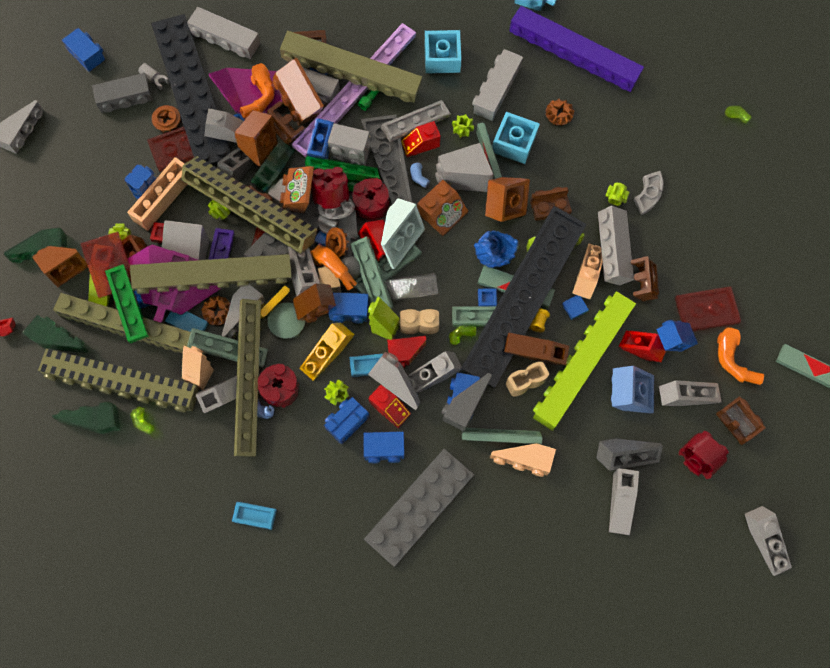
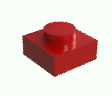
(157, 232)
(6, 326)

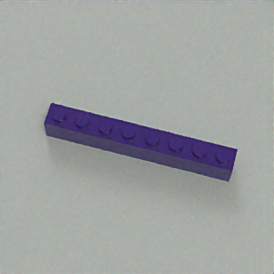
(575, 49)

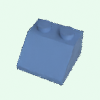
(632, 390)

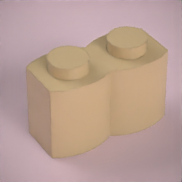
(414, 321)
(522, 380)

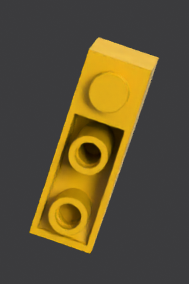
(326, 350)

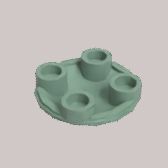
(284, 321)

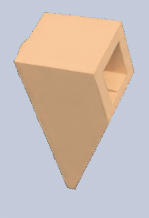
(589, 272)
(196, 367)
(530, 457)

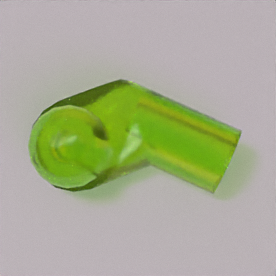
(738, 112)
(461, 331)
(138, 420)

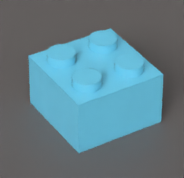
(442, 51)
(515, 137)

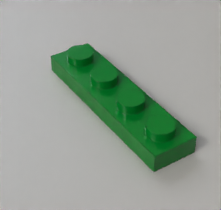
(352, 171)
(127, 303)

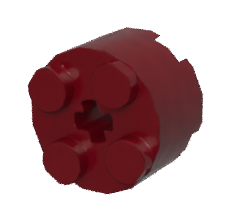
(329, 187)
(371, 199)
(276, 375)
(704, 454)

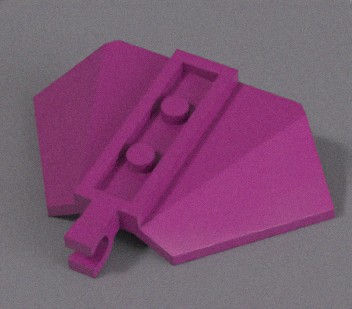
(238, 89)
(174, 300)

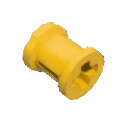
(539, 320)

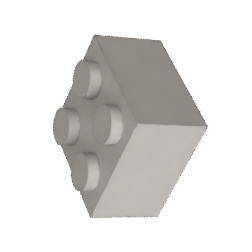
(349, 145)

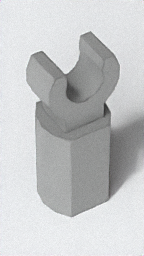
(153, 76)

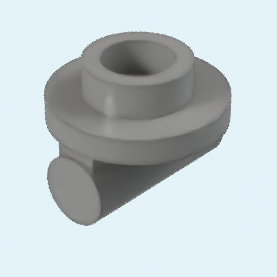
(326, 224)

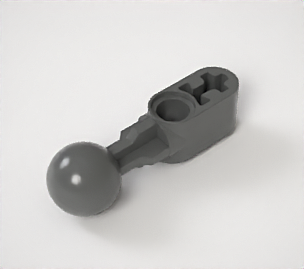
(349, 225)

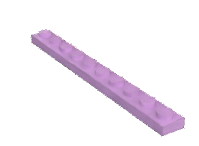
(352, 93)

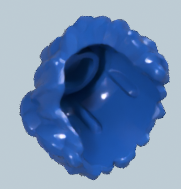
(496, 249)

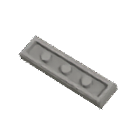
(405, 124)

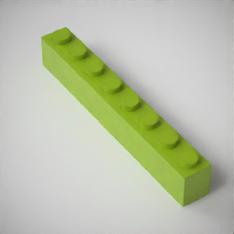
(583, 362)

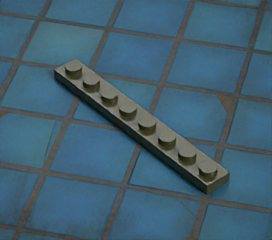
(247, 378)

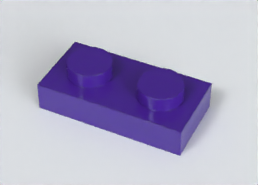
(221, 244)

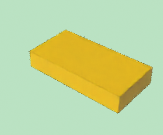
(274, 301)

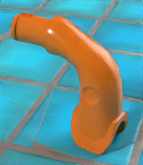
(262, 79)
(325, 256)
(728, 341)

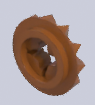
(162, 113)
(564, 117)
(331, 243)
(210, 316)

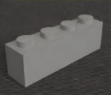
(224, 33)
(498, 84)
(615, 245)

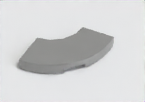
(651, 192)

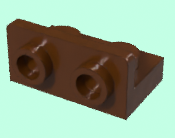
(543, 202)

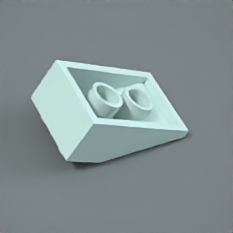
(401, 230)

